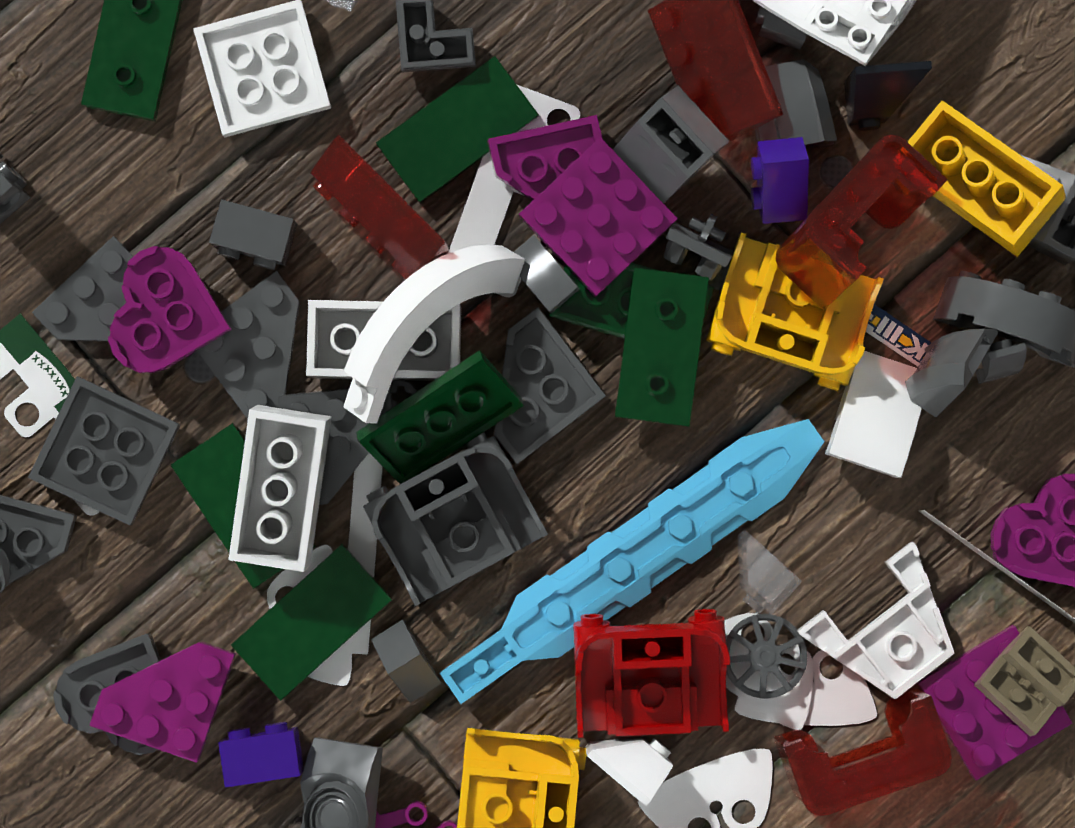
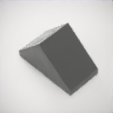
(405, 661)

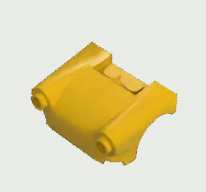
(777, 320)
(519, 780)

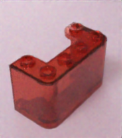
(883, 184)
(906, 758)

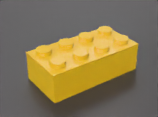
(987, 179)

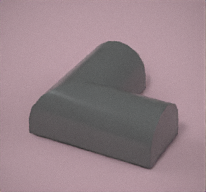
(428, 49)

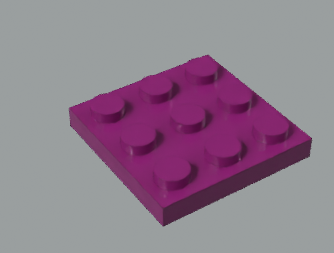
(597, 216)
(972, 721)

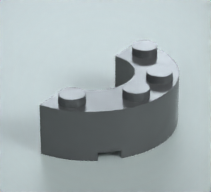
(1015, 313)

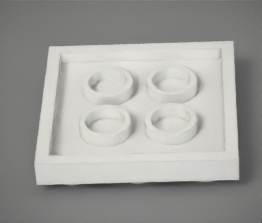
(262, 68)

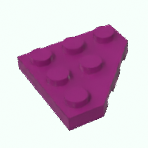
(539, 155)
(168, 702)

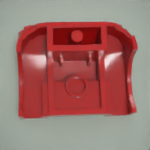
(651, 675)

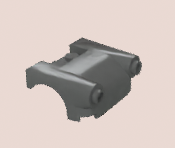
(454, 519)

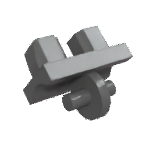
(683, 239)

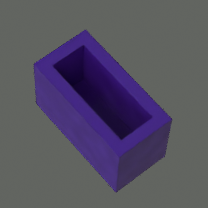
(781, 180)
(261, 755)

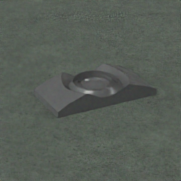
(340, 784)

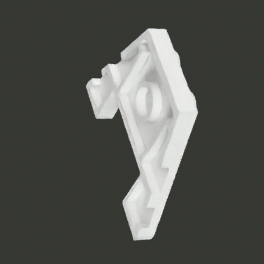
(899, 643)

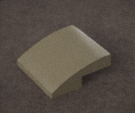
(1028, 681)

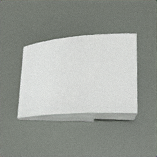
(876, 417)

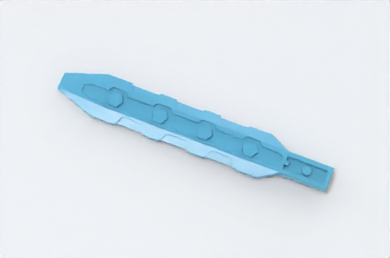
(642, 552)

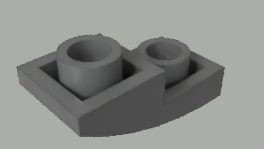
(545, 275)
(1002, 361)

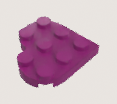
(164, 312)
(1039, 536)

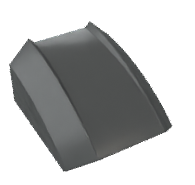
(803, 105)
(948, 368)

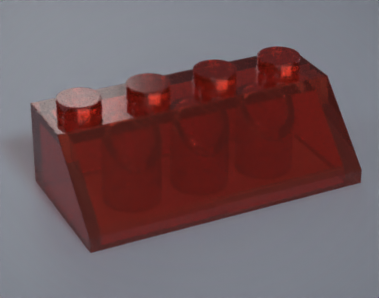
(717, 62)
(377, 208)

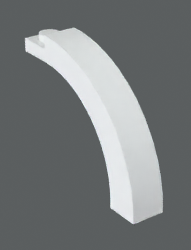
(414, 308)

